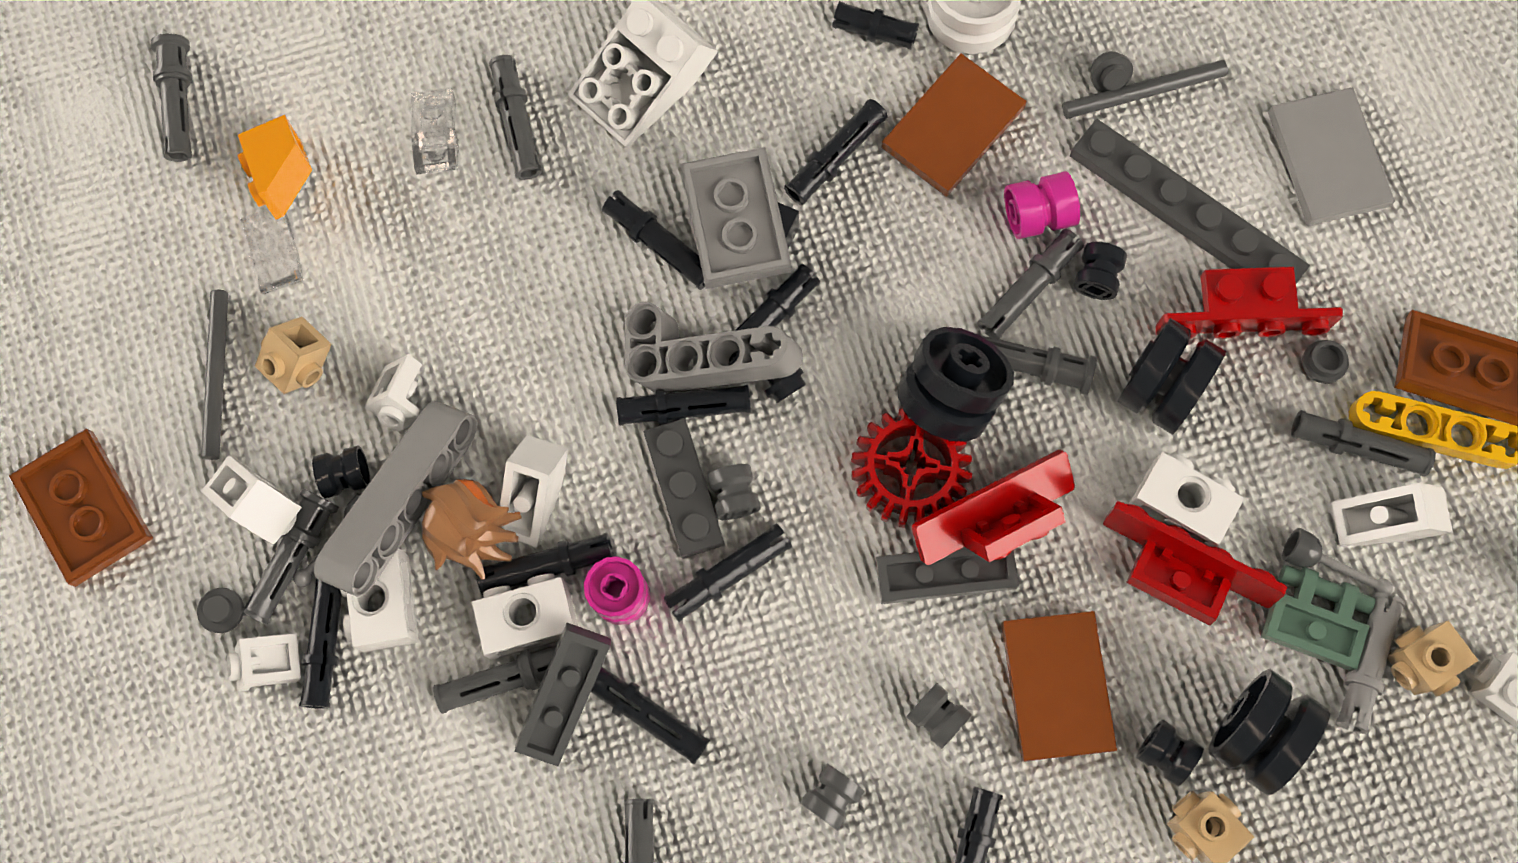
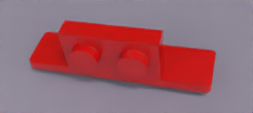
(1252, 302)
(999, 514)
(1186, 570)

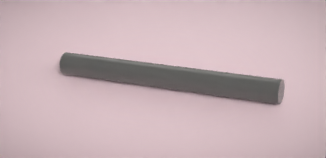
(1145, 89)
(214, 375)

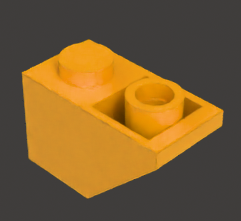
(275, 162)

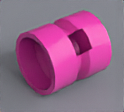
(1048, 204)
(617, 590)

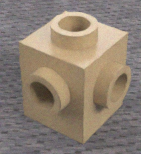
(293, 355)
(1430, 659)
(1224, 831)

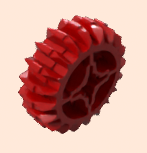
(892, 464)

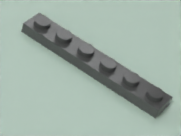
(1180, 202)

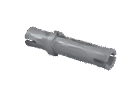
(1366, 681)

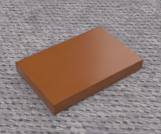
(953, 124)
(1459, 366)
(80, 507)
(1058, 686)

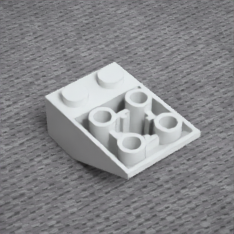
(641, 70)

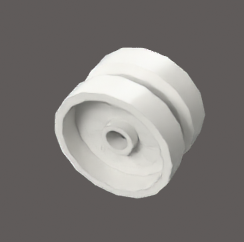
(972, 24)

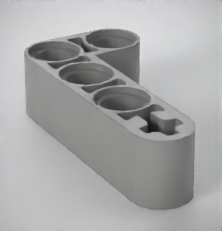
(713, 353)

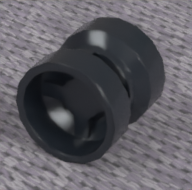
(1100, 270)
(341, 471)
(1170, 753)

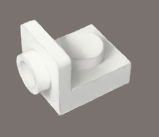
(392, 392)
(264, 661)
(1498, 685)

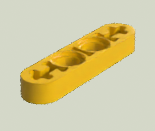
(1439, 422)

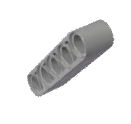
(394, 499)

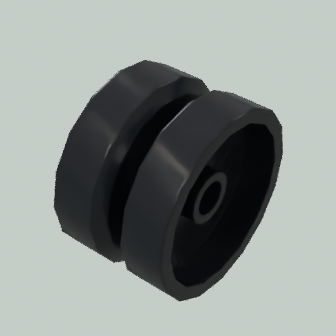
(1168, 374)
(955, 384)
(1269, 732)

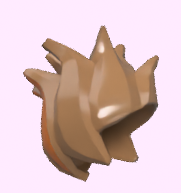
(466, 525)

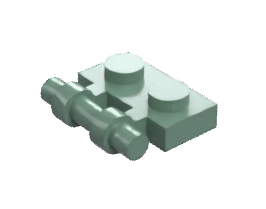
(1315, 630)

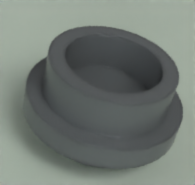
(1111, 71)
(1325, 361)
(220, 610)

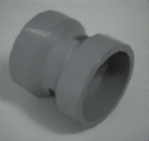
(734, 495)
(939, 716)
(832, 796)

